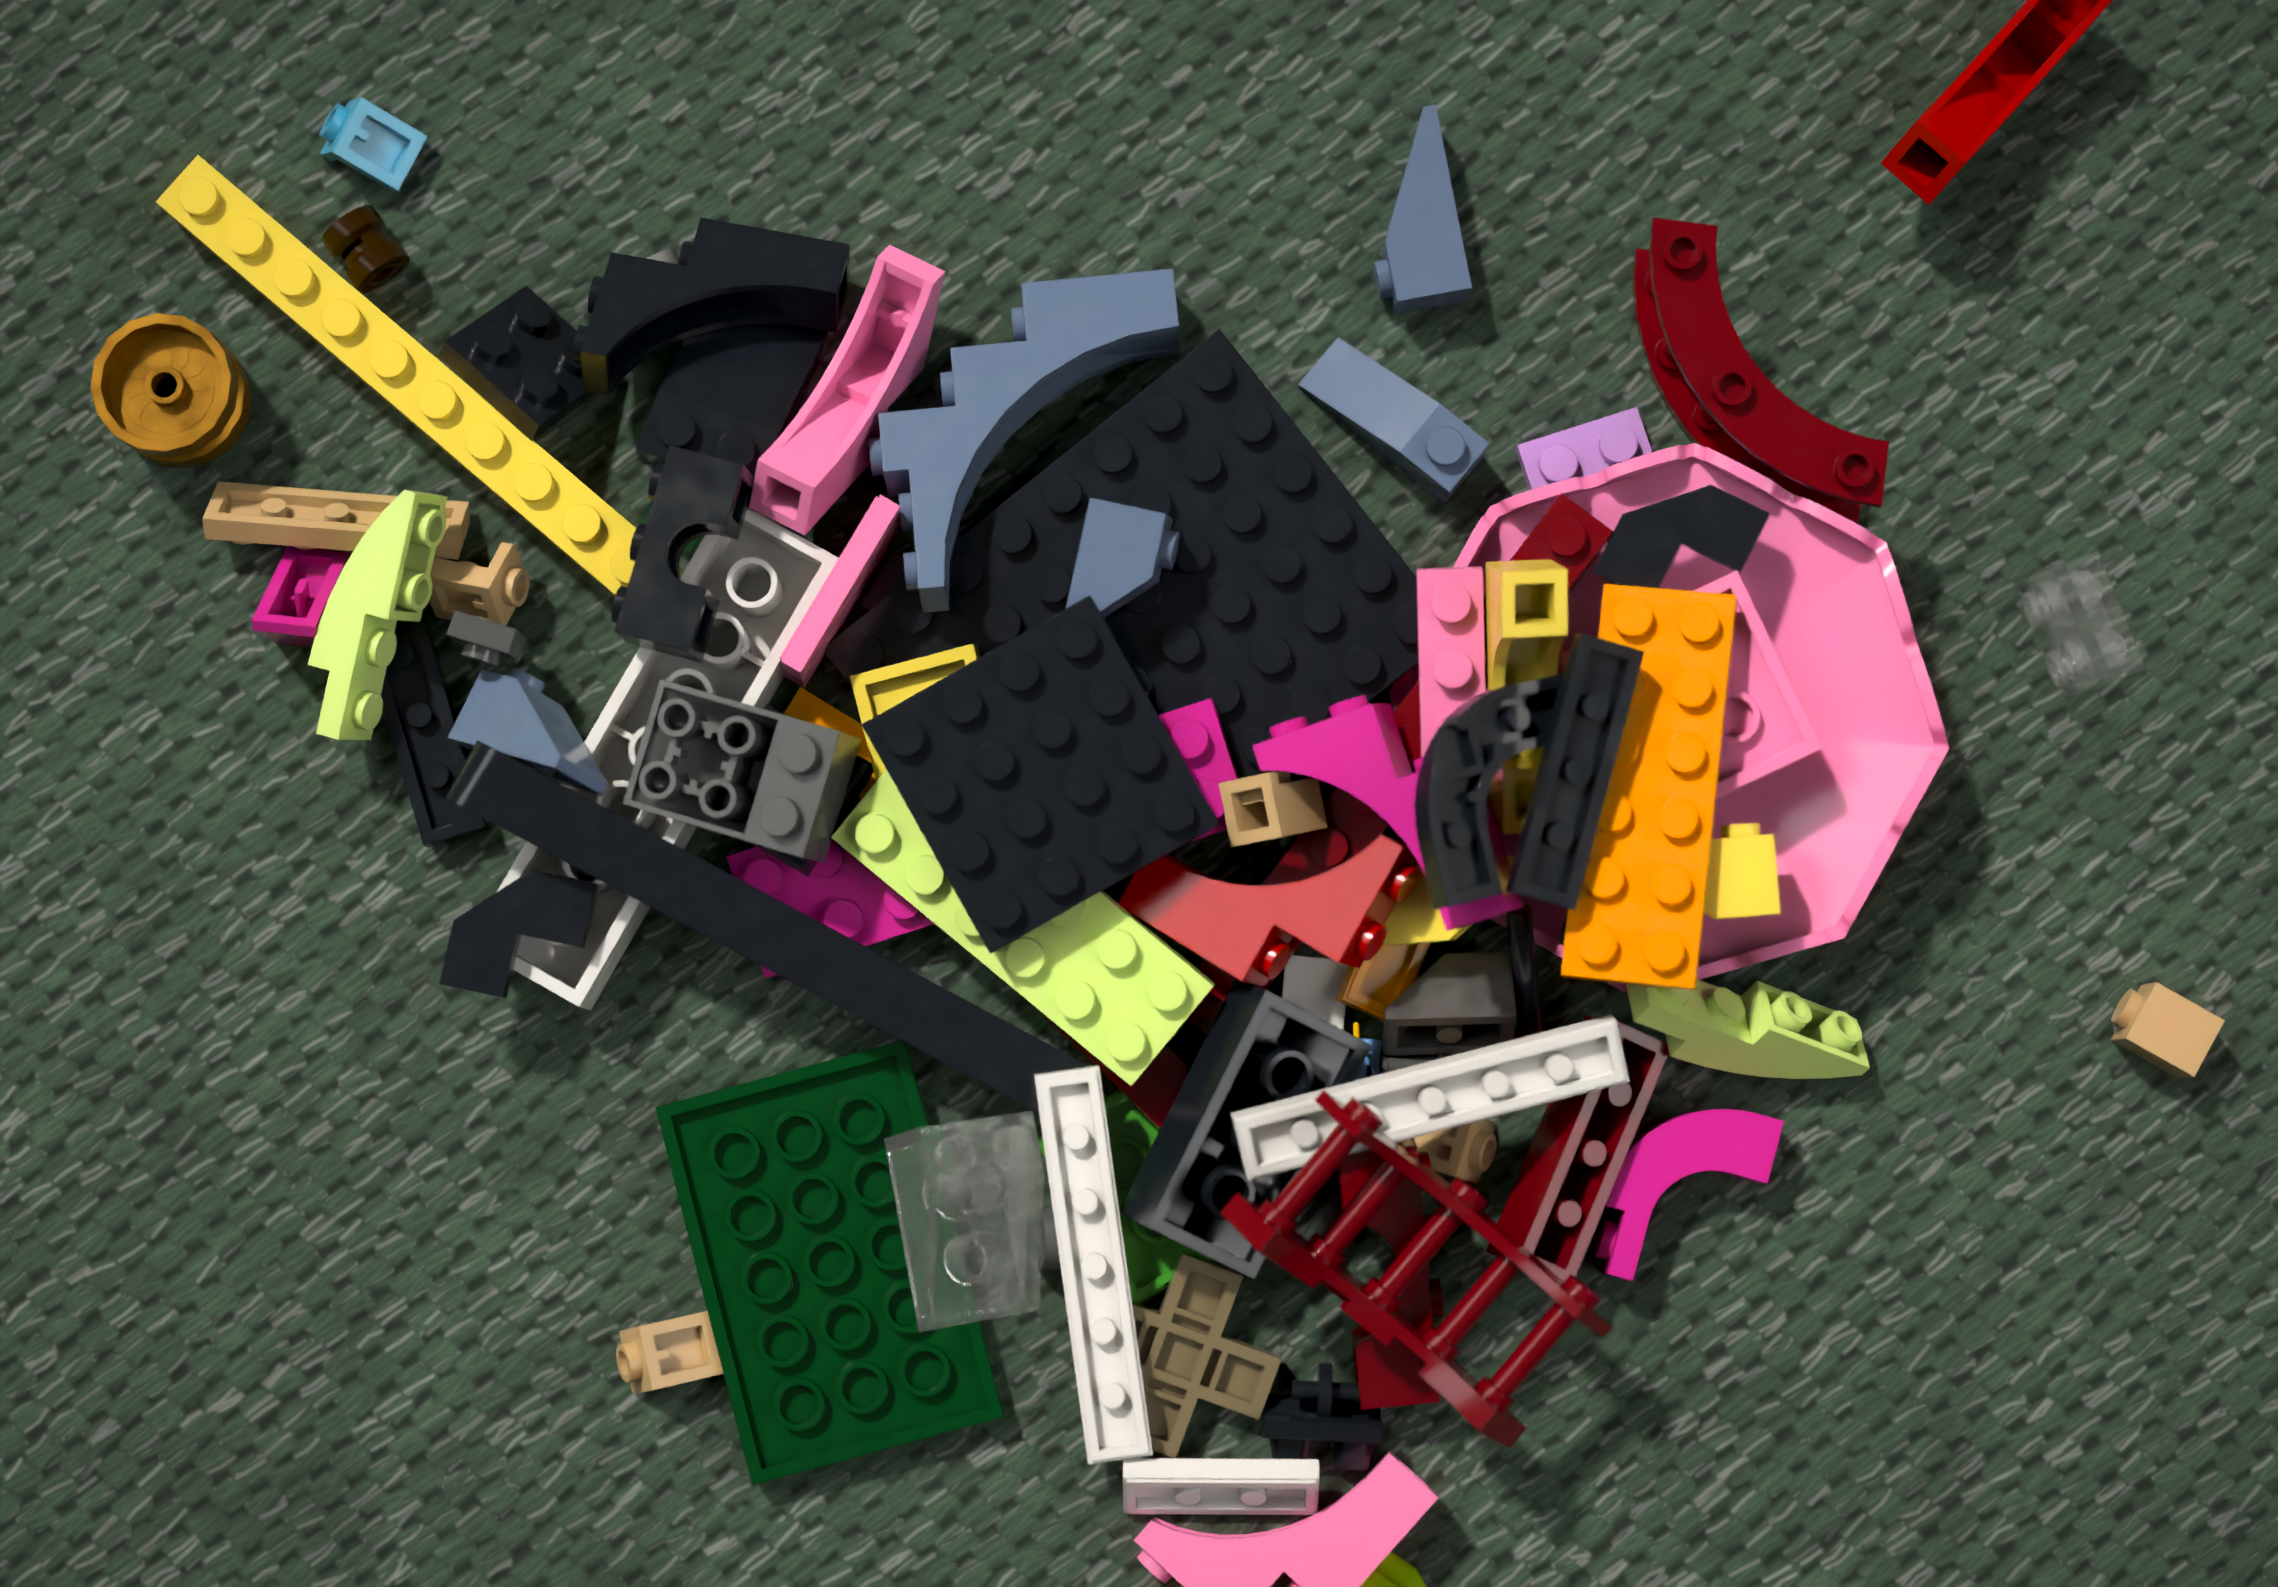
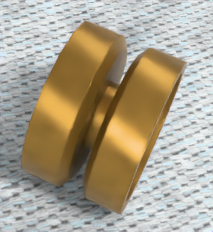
(144, 364)

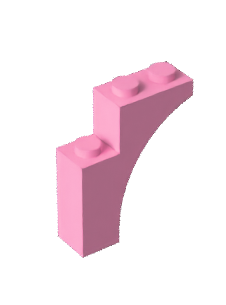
(874, 364)
(1324, 1550)

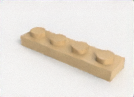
(311, 517)

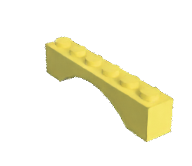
(1739, 885)

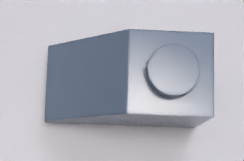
(1121, 554)

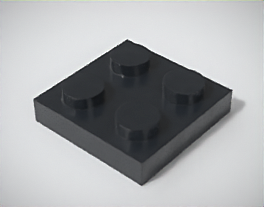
(520, 362)

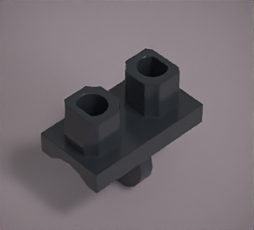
(1322, 1413)

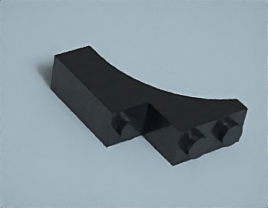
(720, 282)

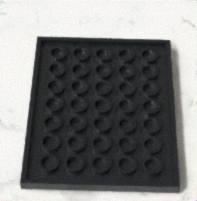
(1275, 583)

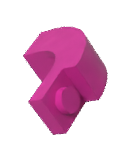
(1693, 1142)

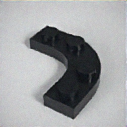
(1457, 782)

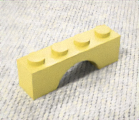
(1522, 644)

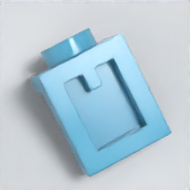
(371, 142)

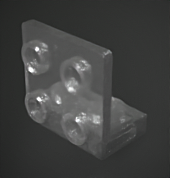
(2081, 625)

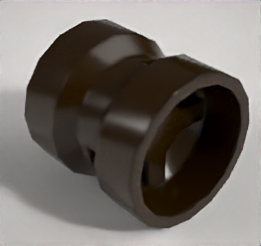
(365, 249)

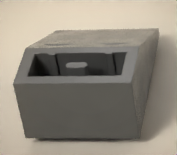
(742, 771)

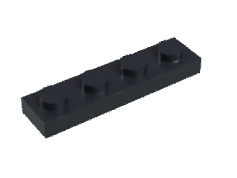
(419, 724)
(1575, 771)

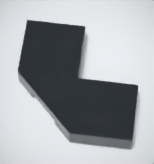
(1700, 520)
(488, 935)

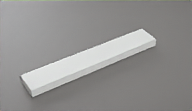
(1440, 1093)
(1093, 1264)

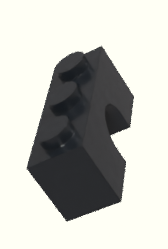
(690, 499)

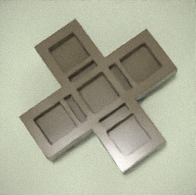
(1190, 1357)

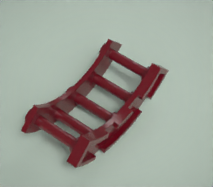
(1721, 392)
(1375, 1304)

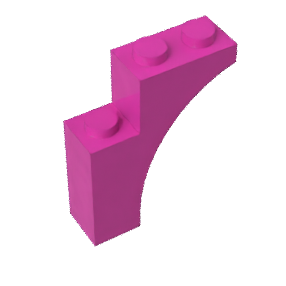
(1367, 758)

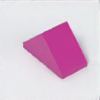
(298, 595)

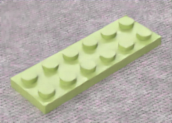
(1084, 970)

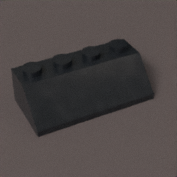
(1251, 1057)

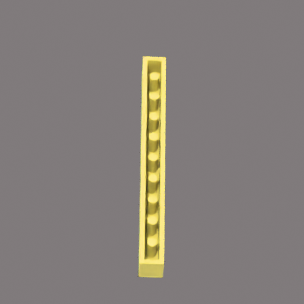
(402, 372)

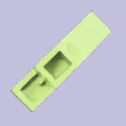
(377, 586)
(1754, 1033)

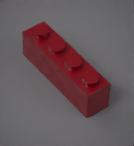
(1579, 1159)

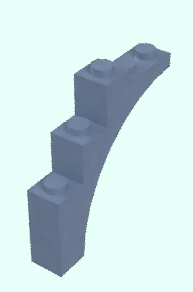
(1060, 340)

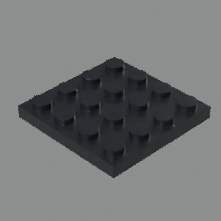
(1040, 774)

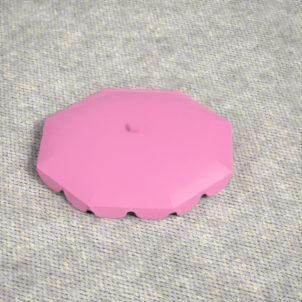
(1850, 656)

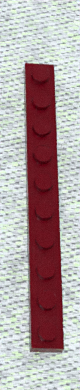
(1563, 535)

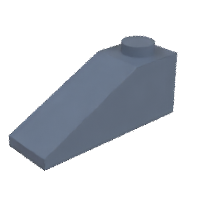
(1424, 243)
(1395, 419)
(528, 727)

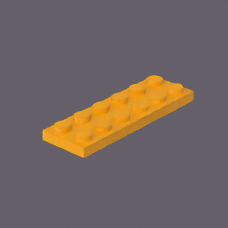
(1653, 841)

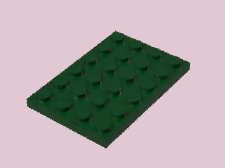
(810, 1266)

